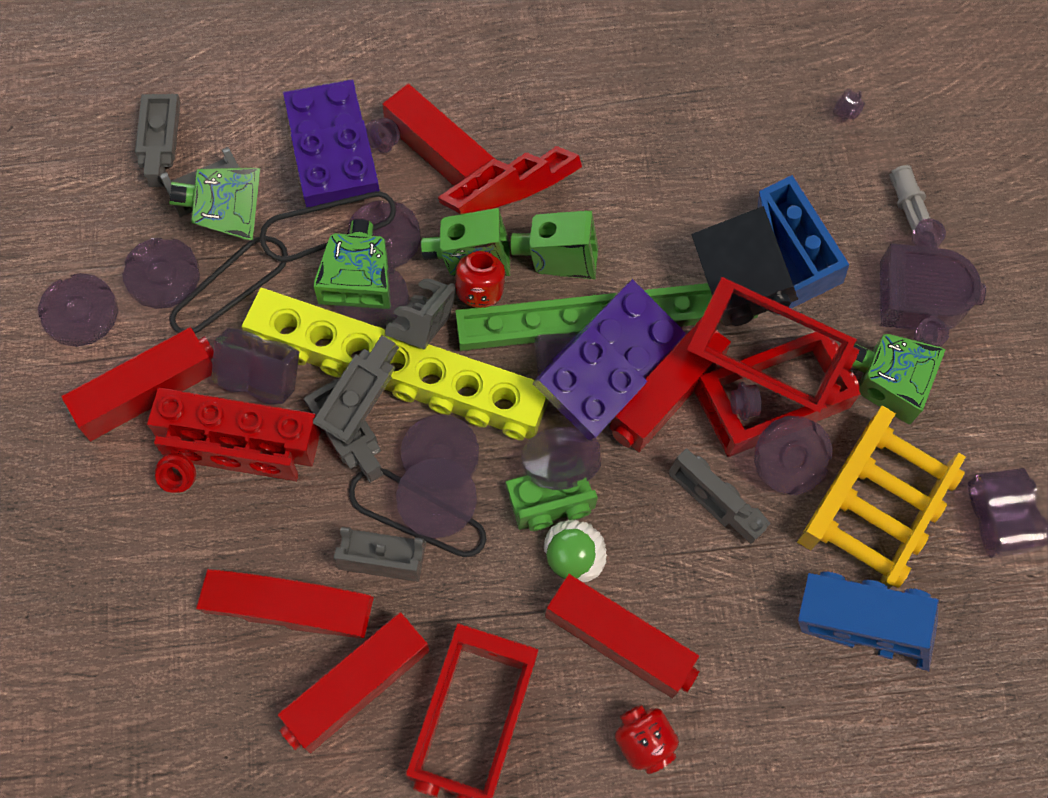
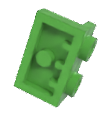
(539, 506)

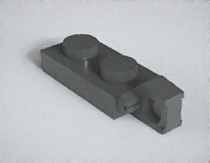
(157, 135)
(357, 391)
(362, 447)
(717, 496)

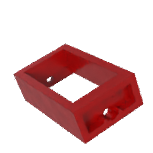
(827, 390)
(718, 406)
(492, 648)

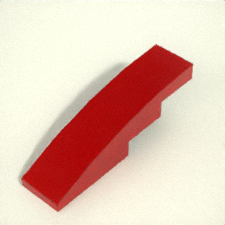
(504, 184)
(285, 603)

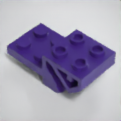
(330, 143)
(609, 360)

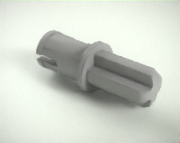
(909, 195)

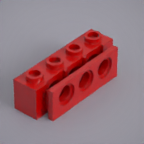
(234, 433)

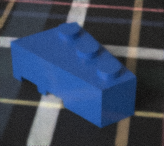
(803, 239)
(870, 616)

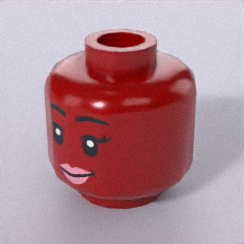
(480, 279)
(646, 739)

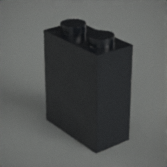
(749, 255)

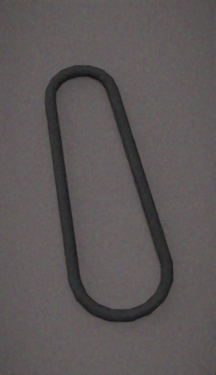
(320, 207)
(238, 299)
(356, 505)

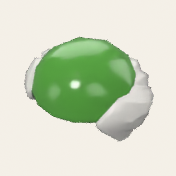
(575, 550)

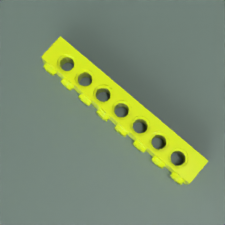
(274, 312)

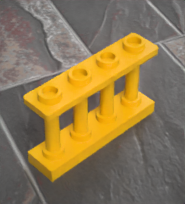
(844, 497)

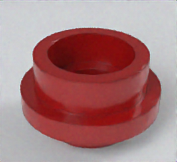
(168, 479)

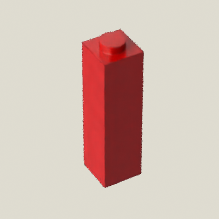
(434, 135)
(133, 385)
(664, 392)
(623, 637)
(352, 684)

